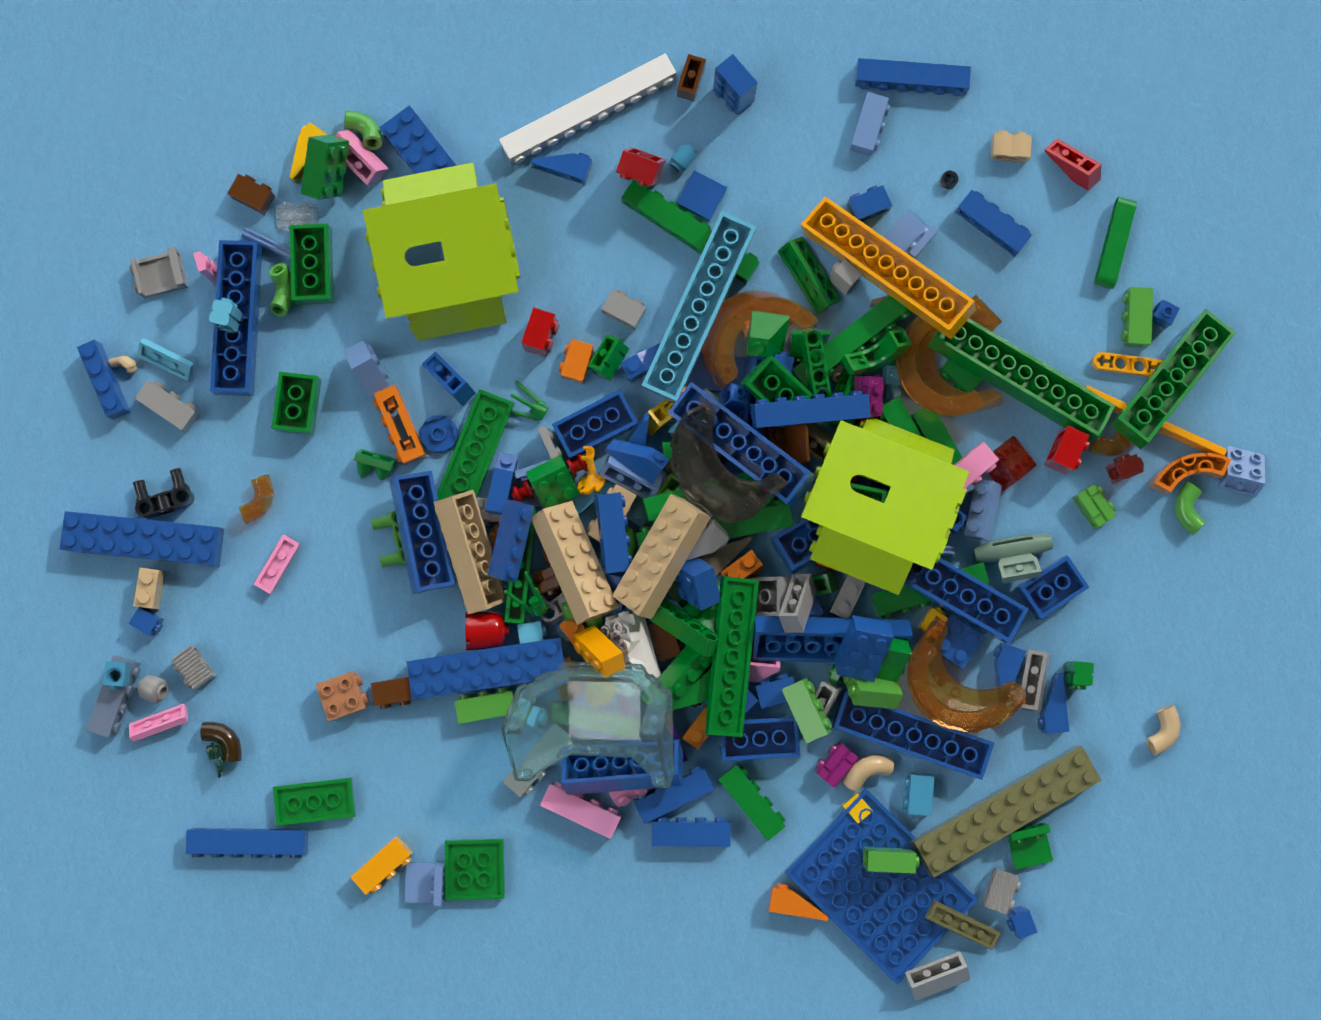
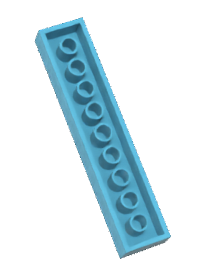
(698, 307)

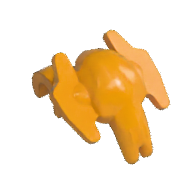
(592, 481)

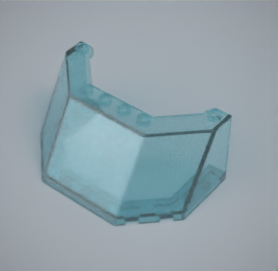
(591, 716)

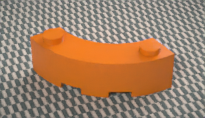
(1200, 464)

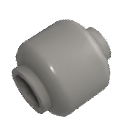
(152, 688)

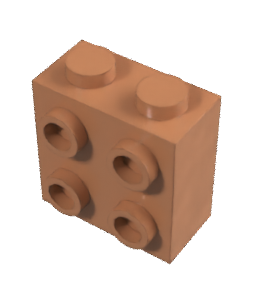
(342, 695)

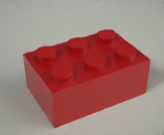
(640, 166)

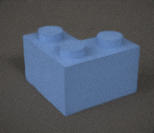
(365, 367)

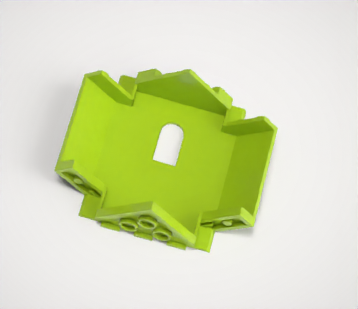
(476, 245)
(874, 537)

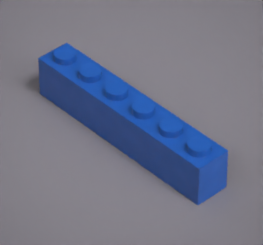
(912, 76)
(810, 410)
(246, 841)

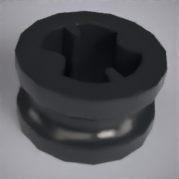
(948, 185)

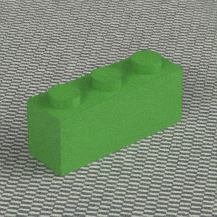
(1137, 317)
(483, 706)
(807, 710)

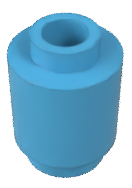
(683, 158)

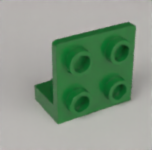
(1030, 846)

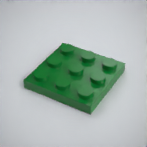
(474, 869)

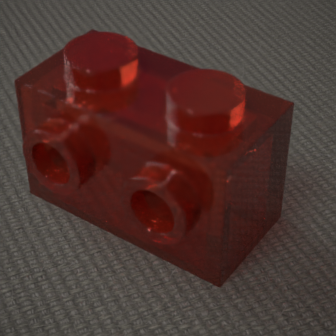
(1124, 467)

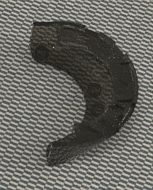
(707, 481)

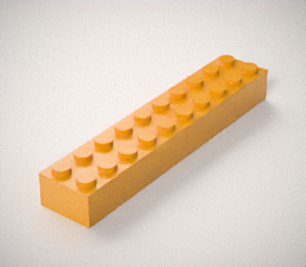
(889, 267)

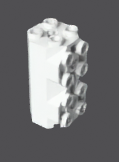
(632, 637)

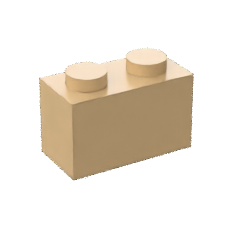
(149, 588)

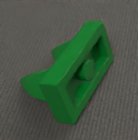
(368, 459)

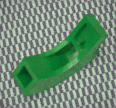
(879, 355)

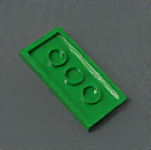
(314, 801)

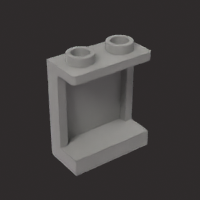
(159, 273)

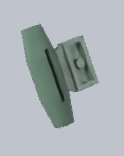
(1015, 555)

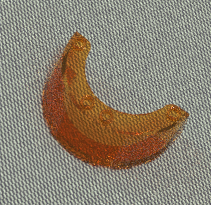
(733, 317)
(925, 385)
(950, 702)

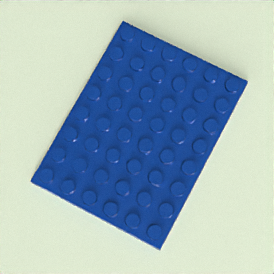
(876, 909)

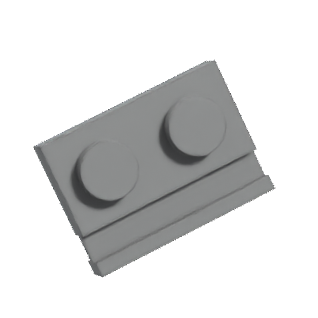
(547, 438)

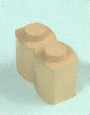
(1011, 147)

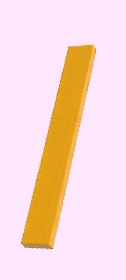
(1170, 430)

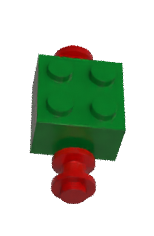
(551, 482)

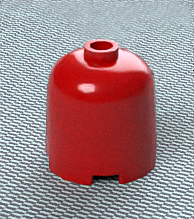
(485, 630)

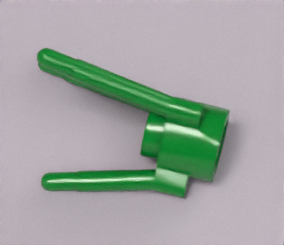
(537, 410)
(536, 603)

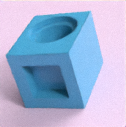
(124, 669)

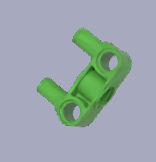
(390, 521)

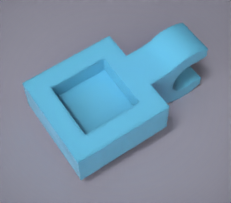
(891, 379)

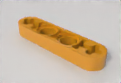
(1129, 364)

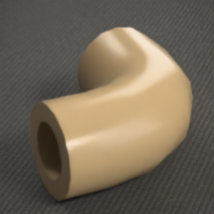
(1168, 731)
(866, 768)

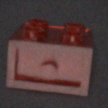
(1012, 463)

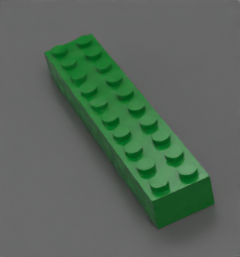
(1025, 378)

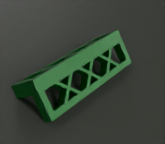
(807, 276)

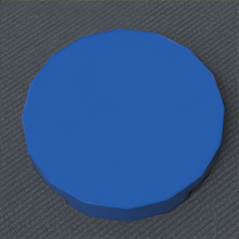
(439, 434)

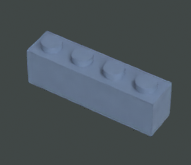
(112, 703)

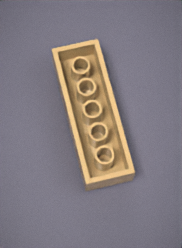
(469, 551)
(661, 556)
(574, 562)

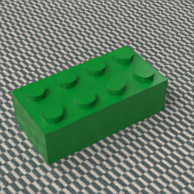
(311, 264)

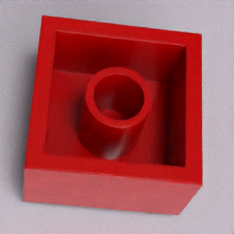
(539, 332)
(1067, 450)

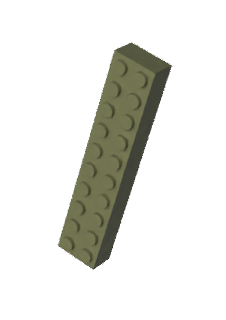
(1005, 810)

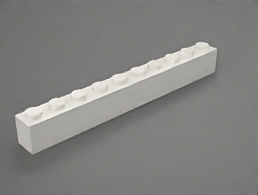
(588, 108)

